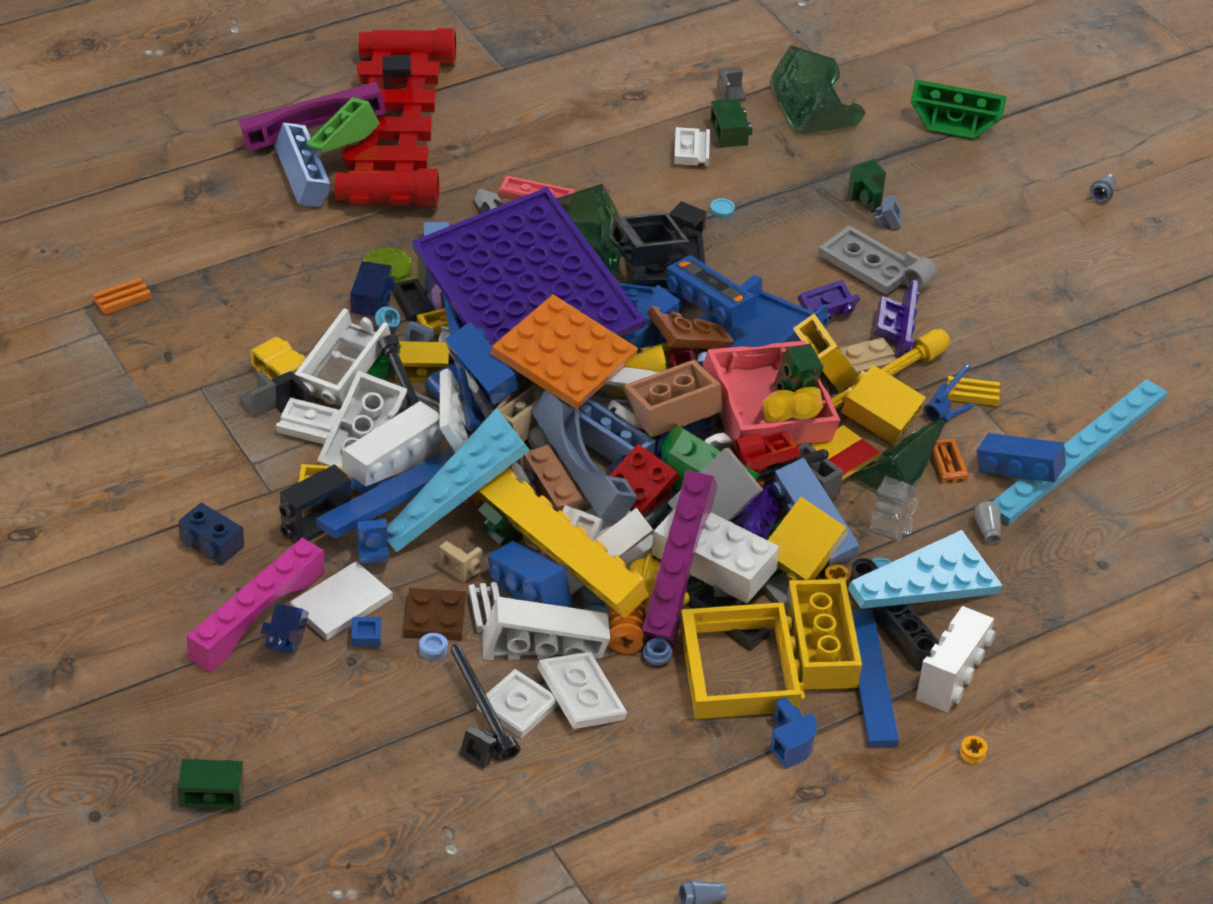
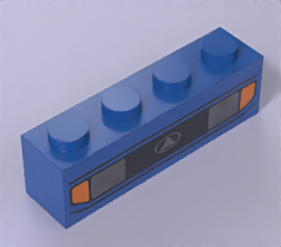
(711, 292)

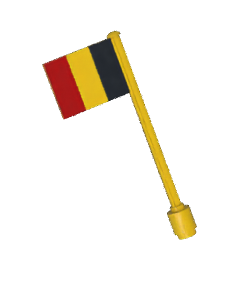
(849, 450)

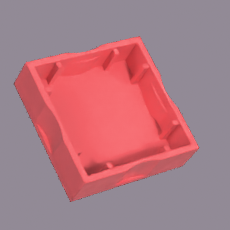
(747, 379)

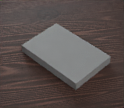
(734, 484)

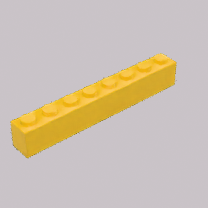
(565, 543)

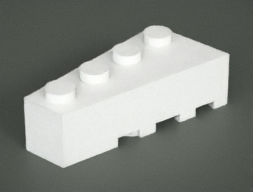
(395, 445)
(542, 630)
(954, 659)

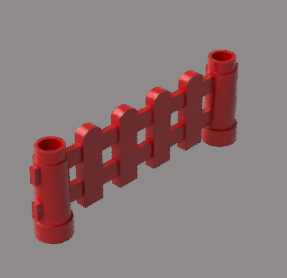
(387, 172)

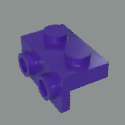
(834, 295)

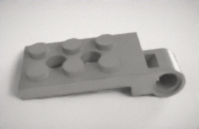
(890, 267)

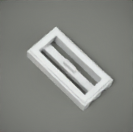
(484, 592)

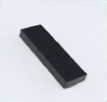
(748, 638)

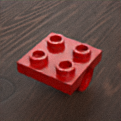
(760, 451)
(647, 477)

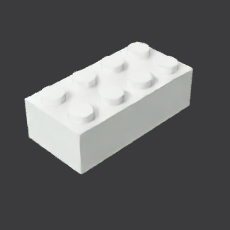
(726, 556)

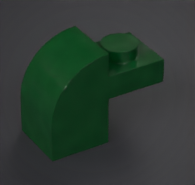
(867, 184)
(498, 527)

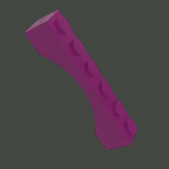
(264, 128)
(672, 578)

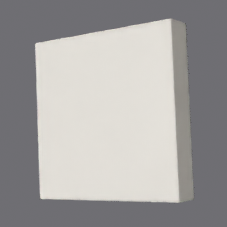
(520, 703)

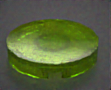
(399, 260)

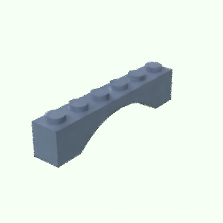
(607, 495)

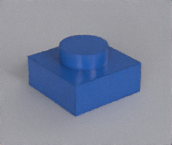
(366, 631)

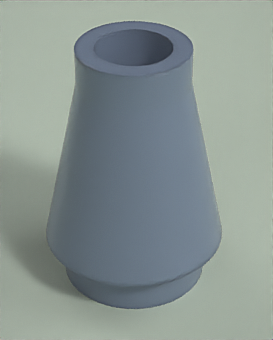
(1103, 188)
(701, 892)

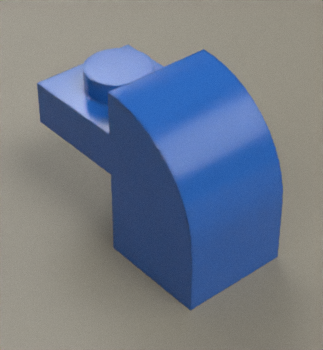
(372, 541)
(795, 734)

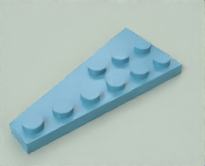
(474, 464)
(933, 573)

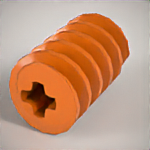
(626, 633)

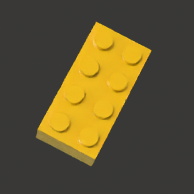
(824, 634)

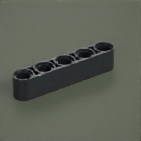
(900, 623)

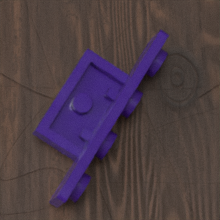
(896, 319)
(760, 512)

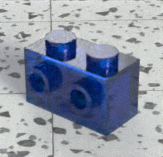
(371, 288)

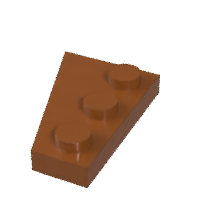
(689, 334)

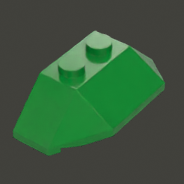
(956, 109)
(688, 452)

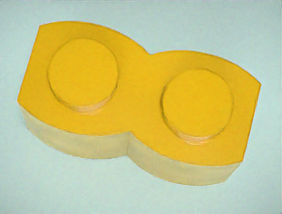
(276, 358)
(786, 404)

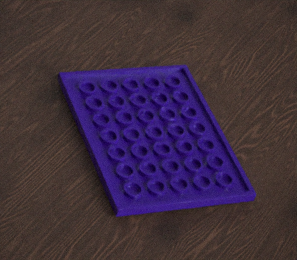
(516, 258)

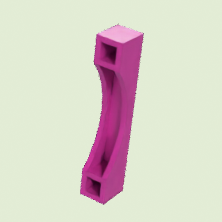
(219, 633)

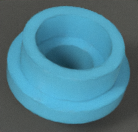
(392, 316)

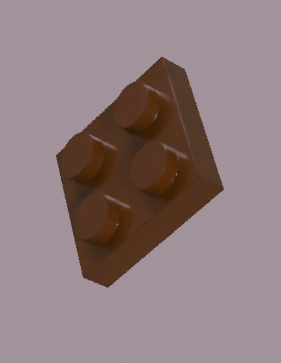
(435, 613)

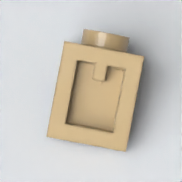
(459, 563)

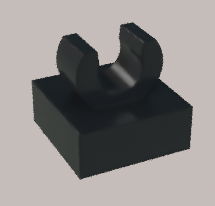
(478, 746)

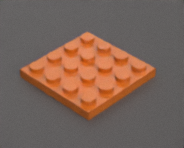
(564, 351)

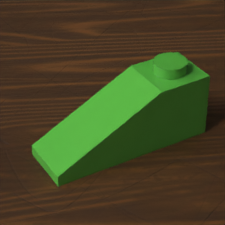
(348, 125)

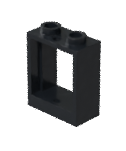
(629, 229)
(327, 483)

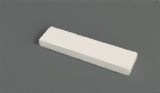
(619, 540)

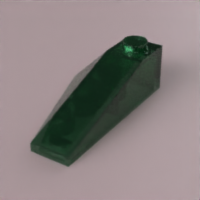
(905, 460)

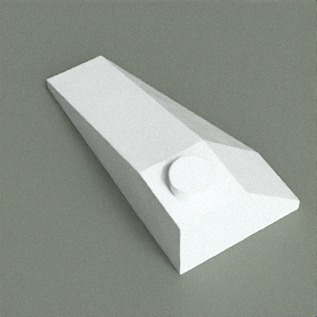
(365, 408)

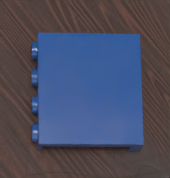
(773, 319)

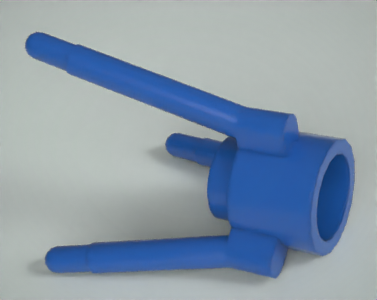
(939, 405)

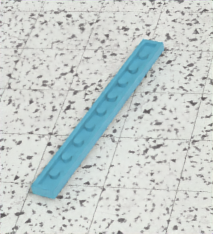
(1083, 448)

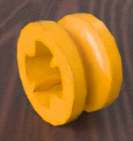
(837, 571)
(975, 742)

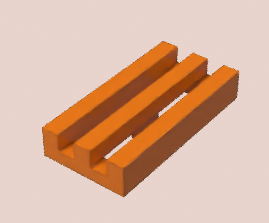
(122, 296)
(939, 465)

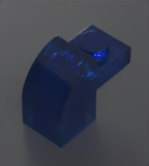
(285, 629)

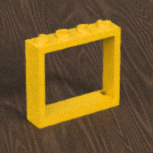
(741, 618)

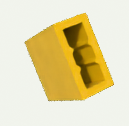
(835, 363)
(882, 404)
(806, 540)

